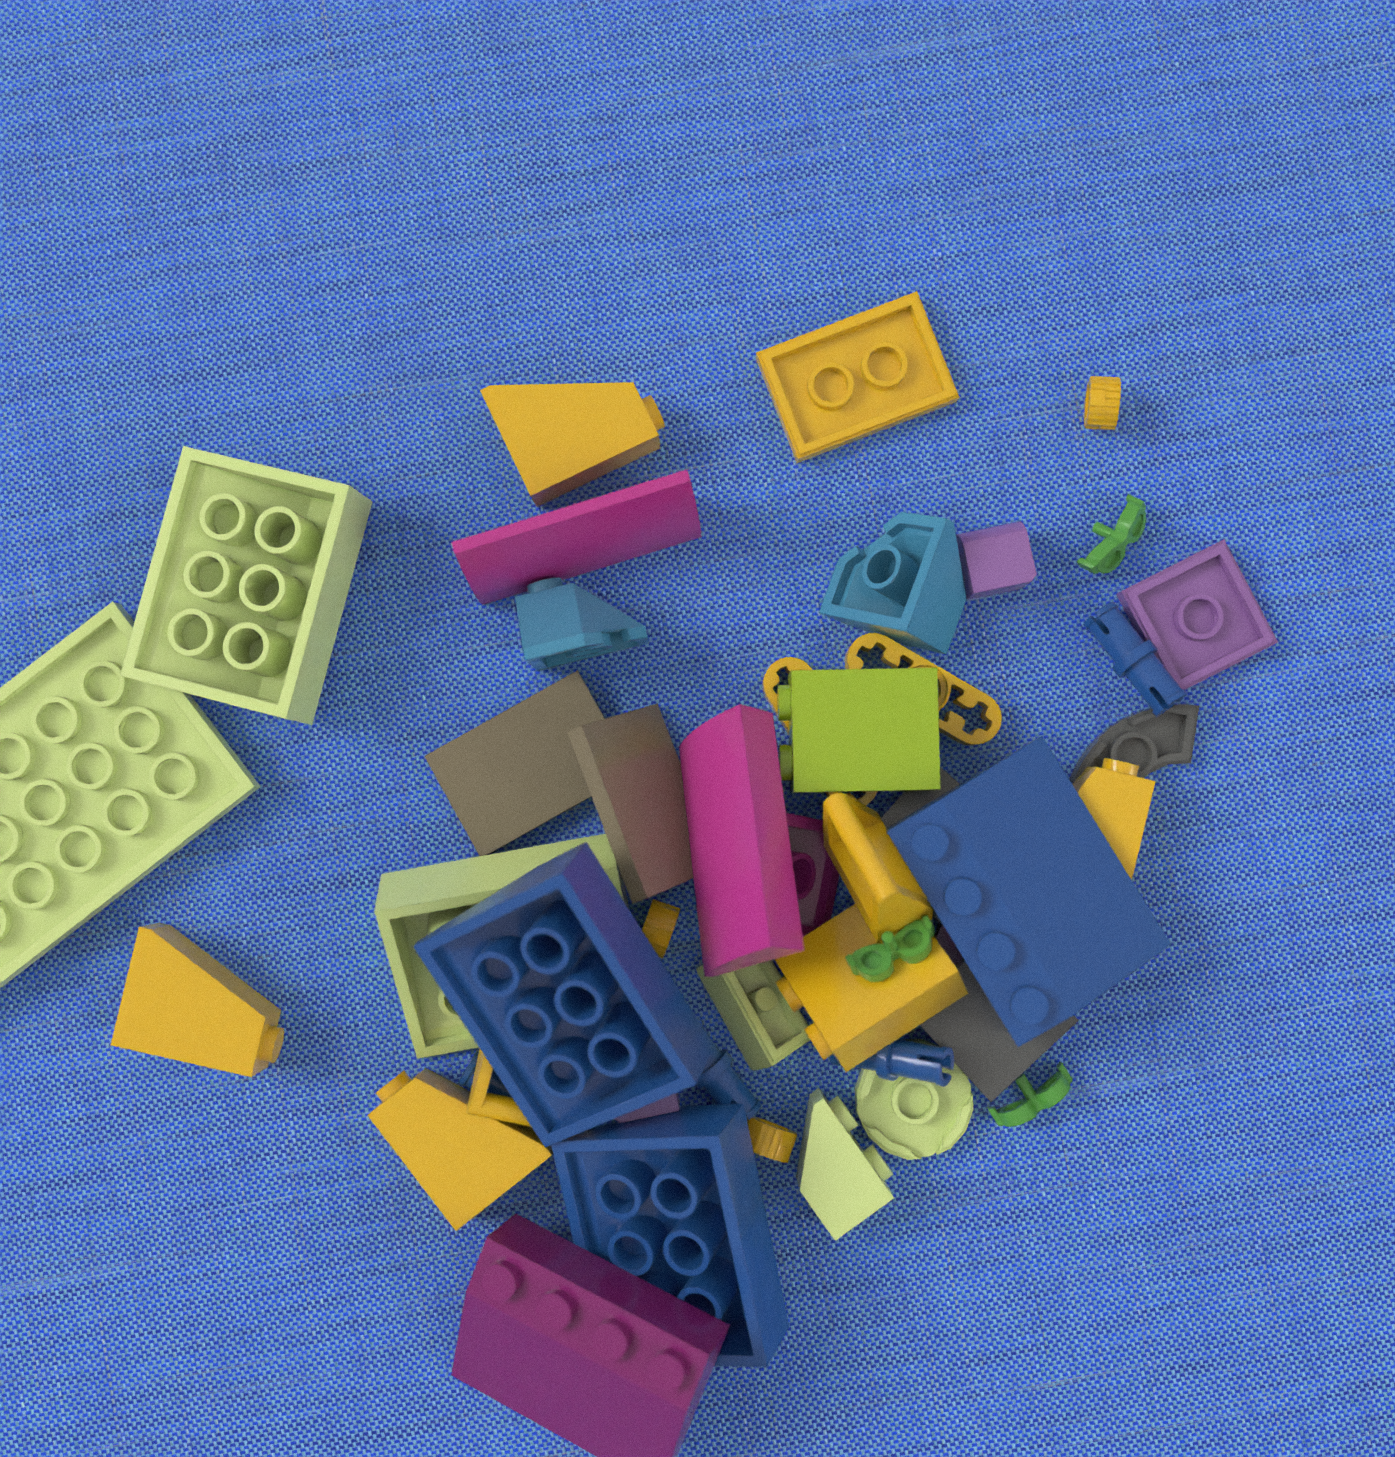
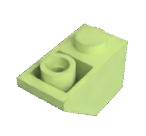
(835, 1172)

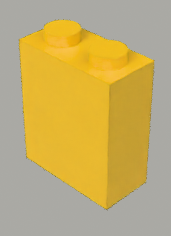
(858, 1015)

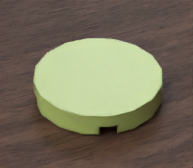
(914, 1115)

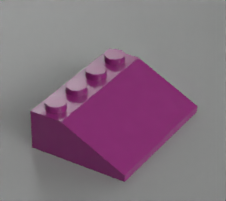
(583, 1344)

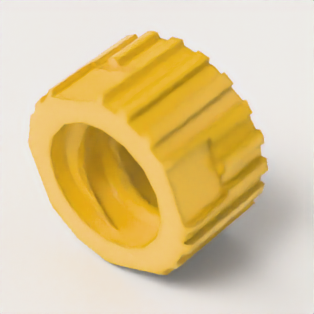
(1102, 402)
(660, 925)
(771, 1139)

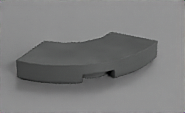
(1144, 741)

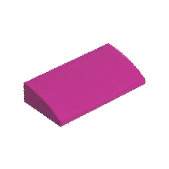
(580, 537)
(739, 842)

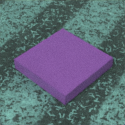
(1198, 615)

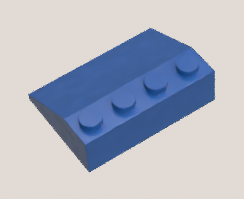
(1029, 890)
(567, 998)
(684, 1212)

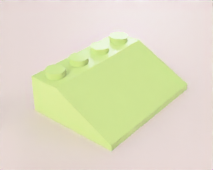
(247, 585)
(427, 897)

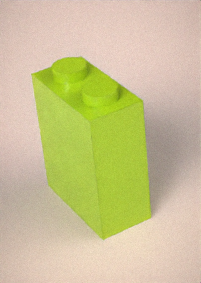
(860, 730)

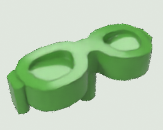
(1112, 549)
(910, 944)
(1044, 1097)

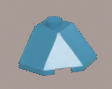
(902, 584)
(571, 625)

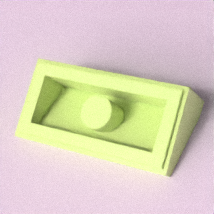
(757, 1013)

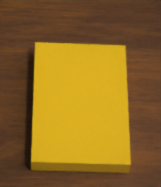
(857, 377)

